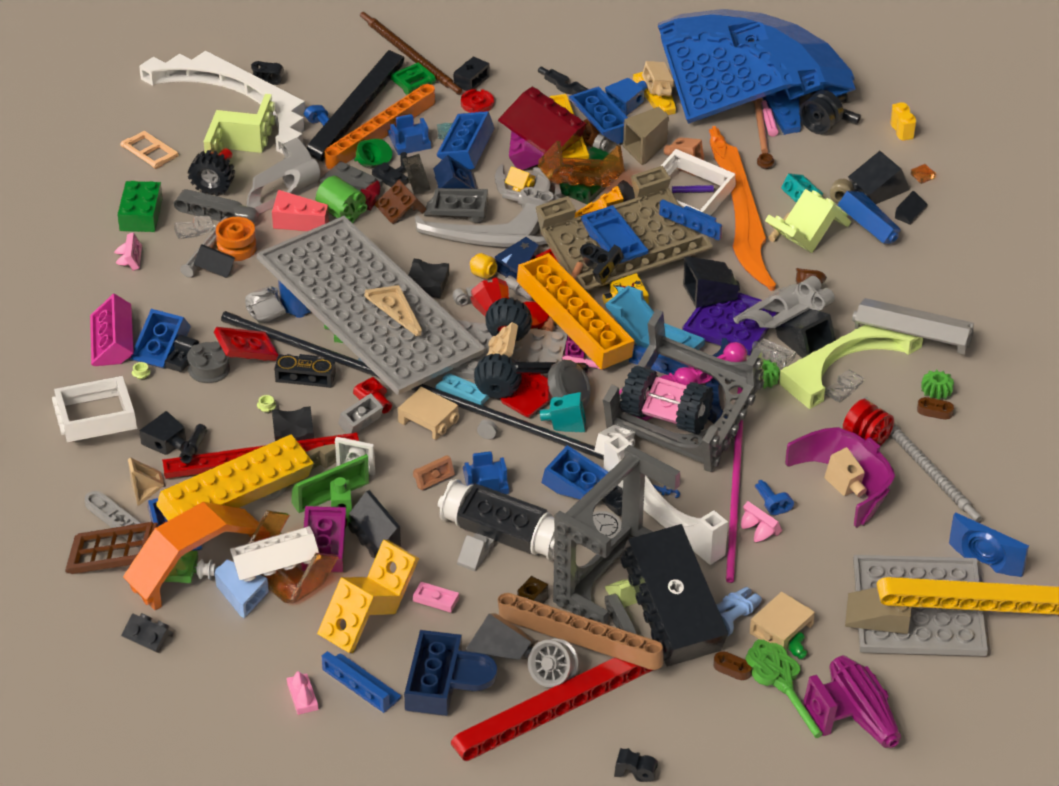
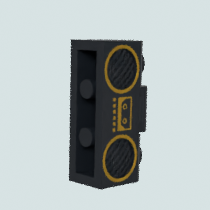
(305, 370)

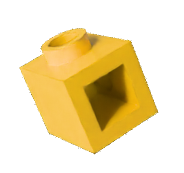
(519, 179)

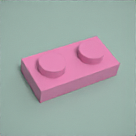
(435, 597)

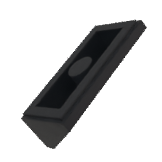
(910, 208)
(214, 261)

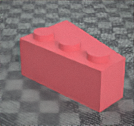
(298, 213)

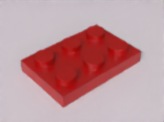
(245, 344)

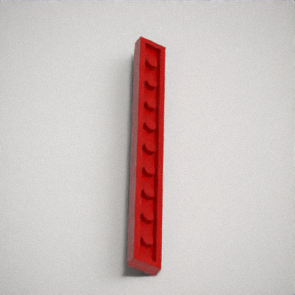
(203, 462)

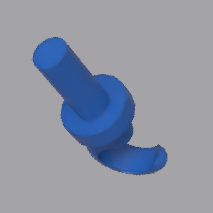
(666, 491)

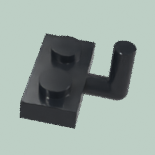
(389, 174)

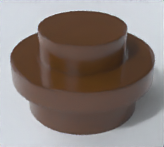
(765, 160)

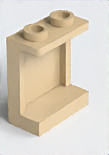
(429, 411)
(781, 620)

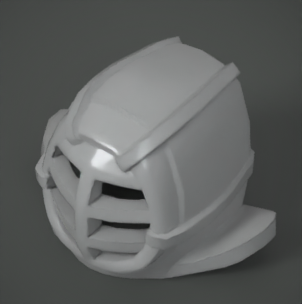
(264, 304)

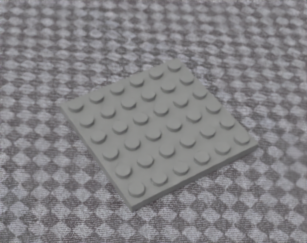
(930, 629)

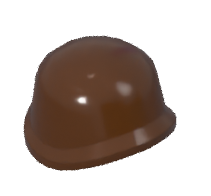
(803, 274)

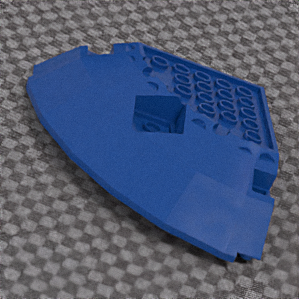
(722, 69)

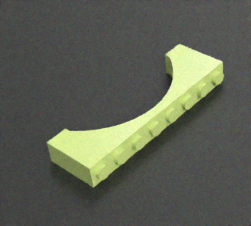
(805, 376)

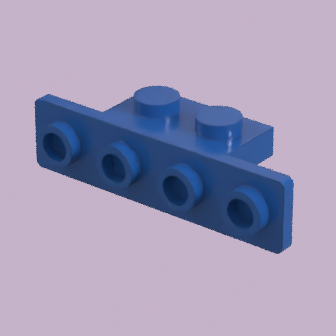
(692, 219)

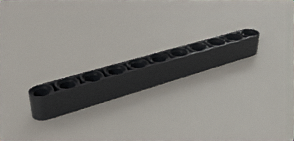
(355, 104)

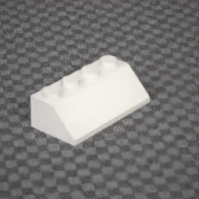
(274, 553)

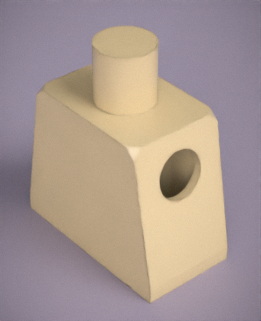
(845, 473)

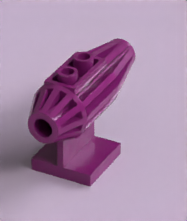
(852, 693)

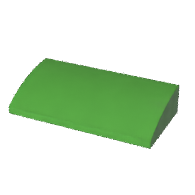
(317, 488)

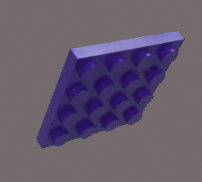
(717, 322)

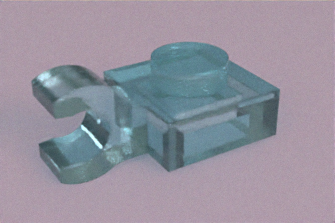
(442, 129)

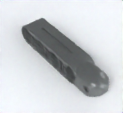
(214, 206)

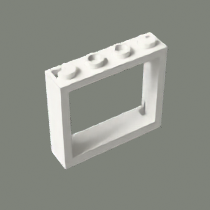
(706, 171)
(95, 425)

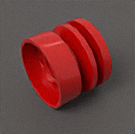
(869, 421)

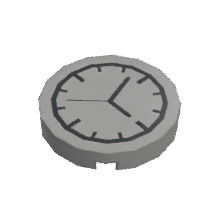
(607, 523)

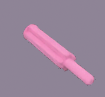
(769, 120)

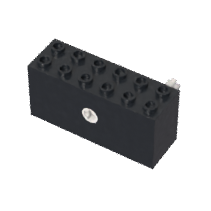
(674, 595)

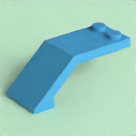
(634, 314)

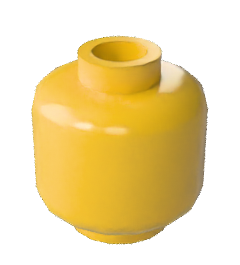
(483, 266)

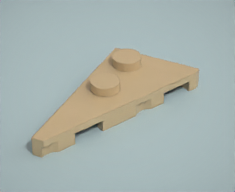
(394, 304)

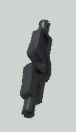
(561, 81)

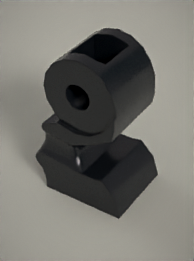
(642, 767)

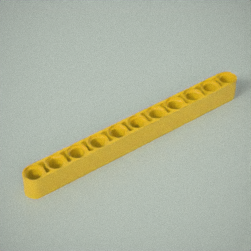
(968, 595)

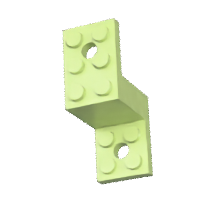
(241, 130)
(809, 220)

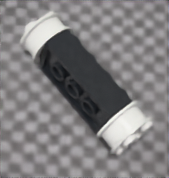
(499, 517)

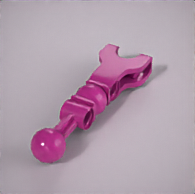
(733, 352)

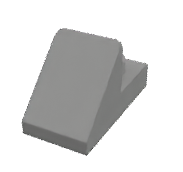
(474, 551)

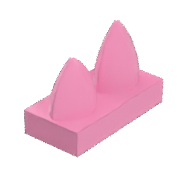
(130, 252)
(767, 524)
(302, 693)

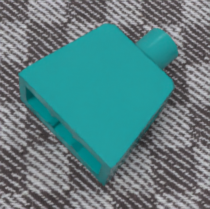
(566, 413)

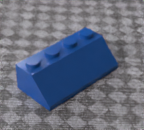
(601, 113)
(467, 138)

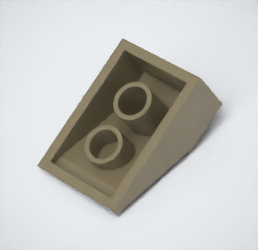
(867, 612)

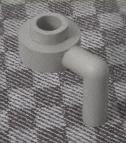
(601, 142)

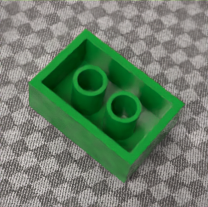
(140, 206)

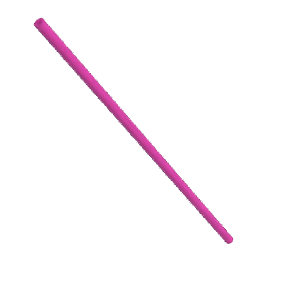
(734, 502)

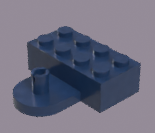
(441, 667)

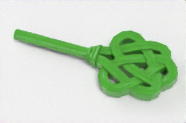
(776, 668)

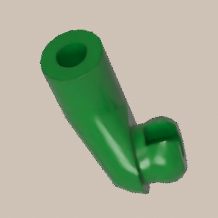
(796, 647)

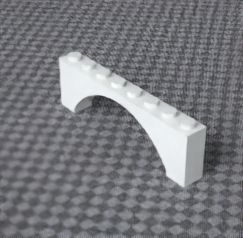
(705, 534)

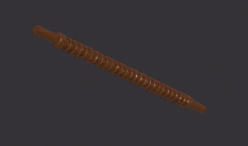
(410, 52)

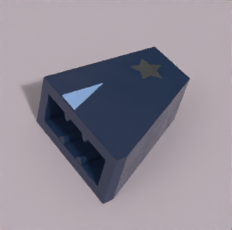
(518, 253)

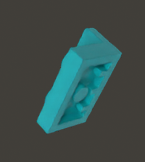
(796, 184)

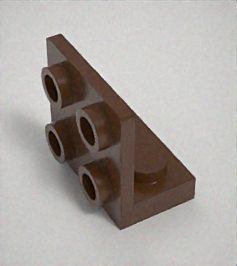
(398, 202)

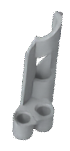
(298, 173)
(789, 303)

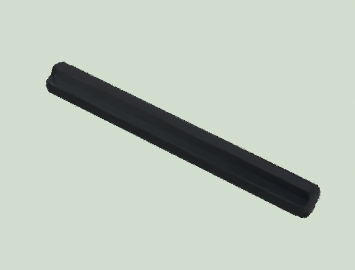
(539, 367)

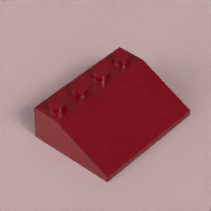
(542, 121)

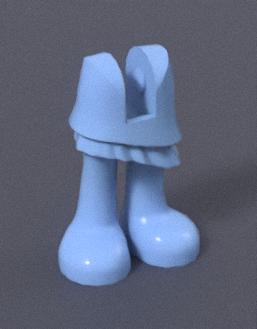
(737, 604)

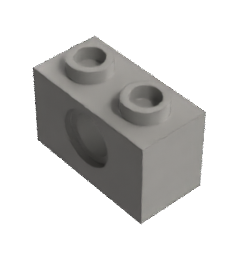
(360, 414)

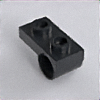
(178, 358)

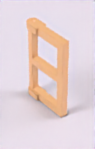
(156, 144)

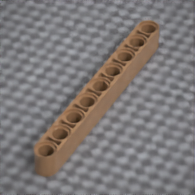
(581, 631)

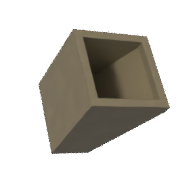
(646, 134)

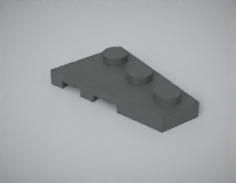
(351, 175)

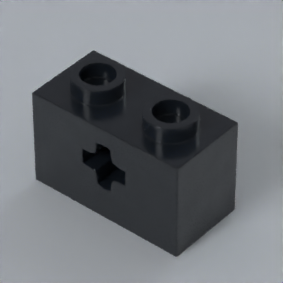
(471, 74)

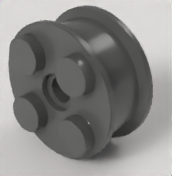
(208, 362)

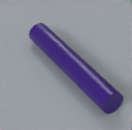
(692, 189)

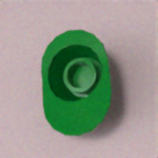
(373, 152)

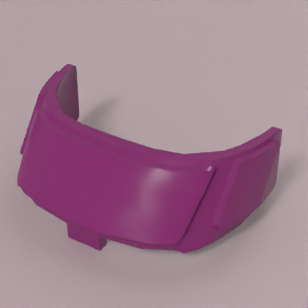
(821, 444)

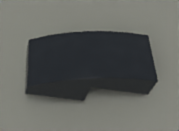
(614, 500)

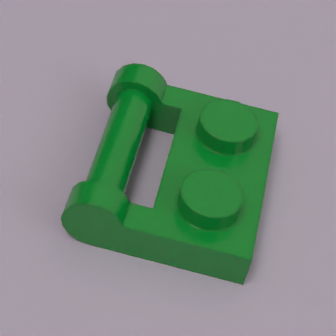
(411, 74)

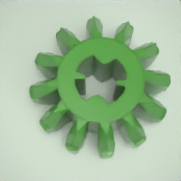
(771, 373)
(937, 384)

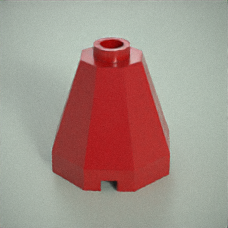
(487, 293)

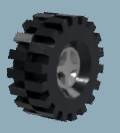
(211, 173)

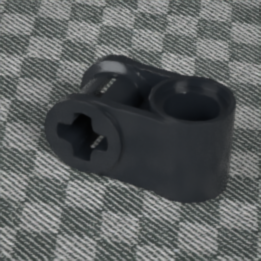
(268, 71)

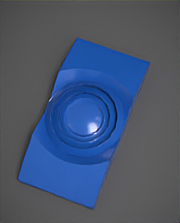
(610, 228)
(988, 546)

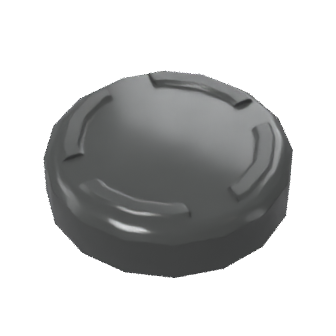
(568, 378)

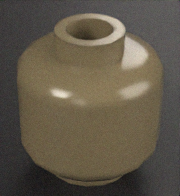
(839, 188)

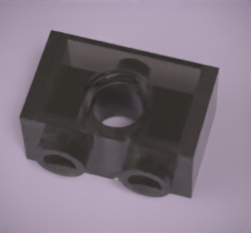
(416, 174)

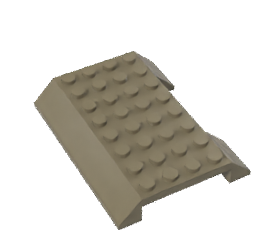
(662, 237)

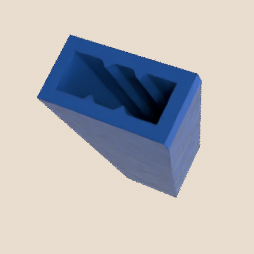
(869, 216)

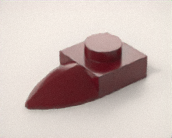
(371, 194)

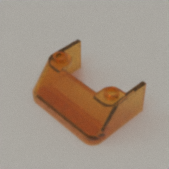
(292, 584)

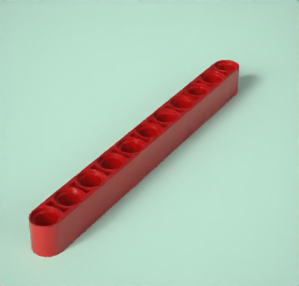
(545, 707)

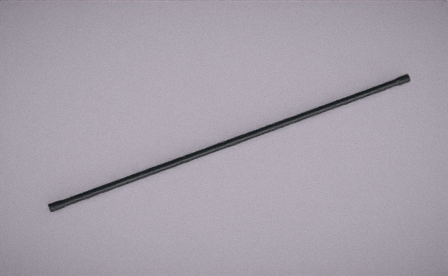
(236, 320)

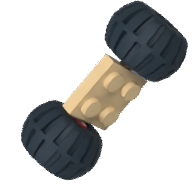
(507, 322)

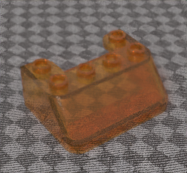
(581, 171)

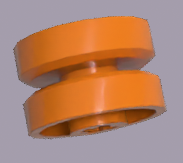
(236, 237)

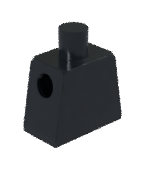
(163, 434)

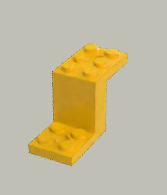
(370, 595)

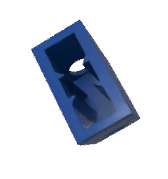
(626, 94)

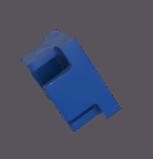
(409, 136)
(486, 472)

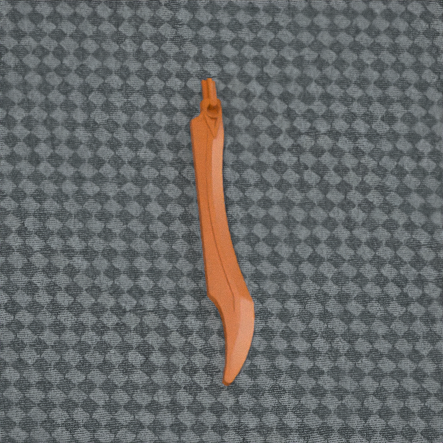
(748, 227)

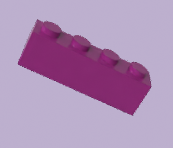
(523, 153)

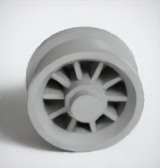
(553, 662)

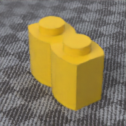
(903, 121)

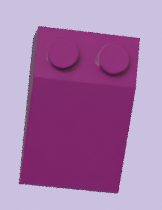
(329, 531)

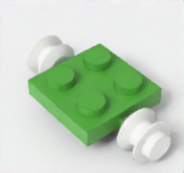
(187, 566)

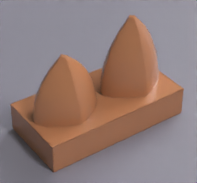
(433, 472)

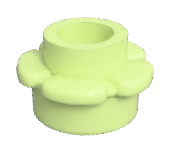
(140, 370)
(266, 403)

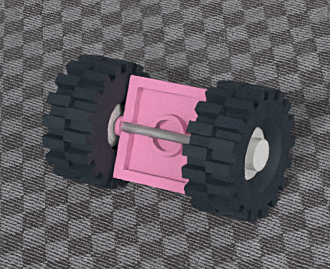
(666, 400)

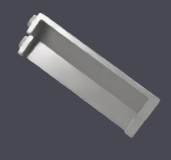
(915, 323)

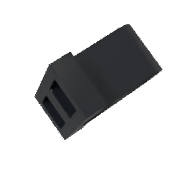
(595, 256)

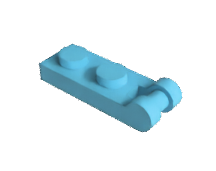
(461, 388)

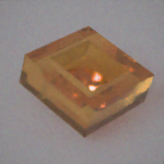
(923, 173)

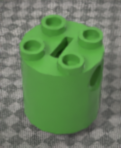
(341, 198)

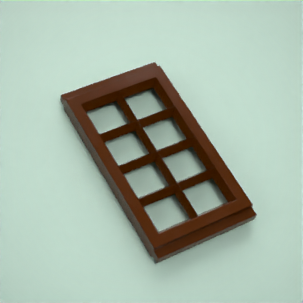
(73, 565)

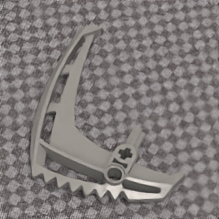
(501, 235)

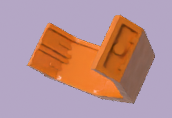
(179, 537)

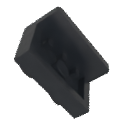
(146, 633)

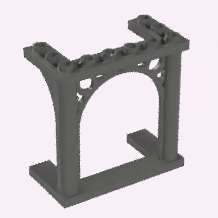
(708, 451)
(574, 583)

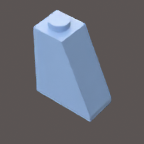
(240, 593)

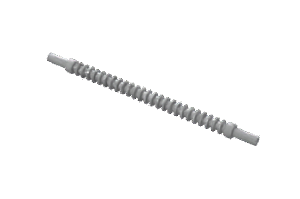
(933, 472)

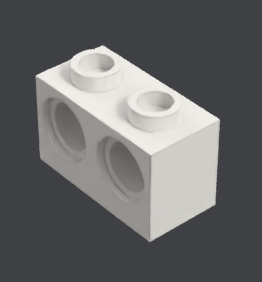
(611, 432)

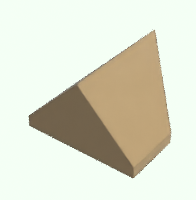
(144, 480)

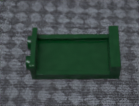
(584, 193)

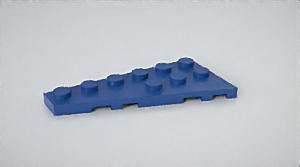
(784, 111)

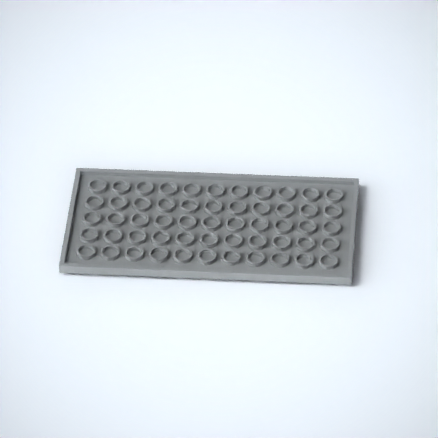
(330, 275)

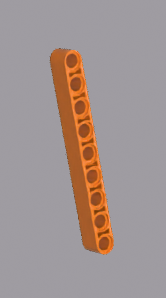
(378, 126)

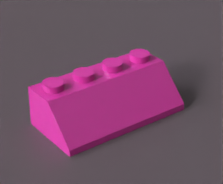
(111, 332)

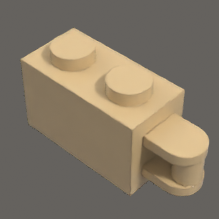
(658, 78)

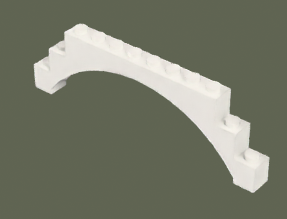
(216, 71)

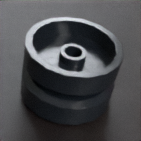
(821, 112)

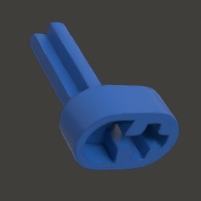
(322, 114)
(776, 503)

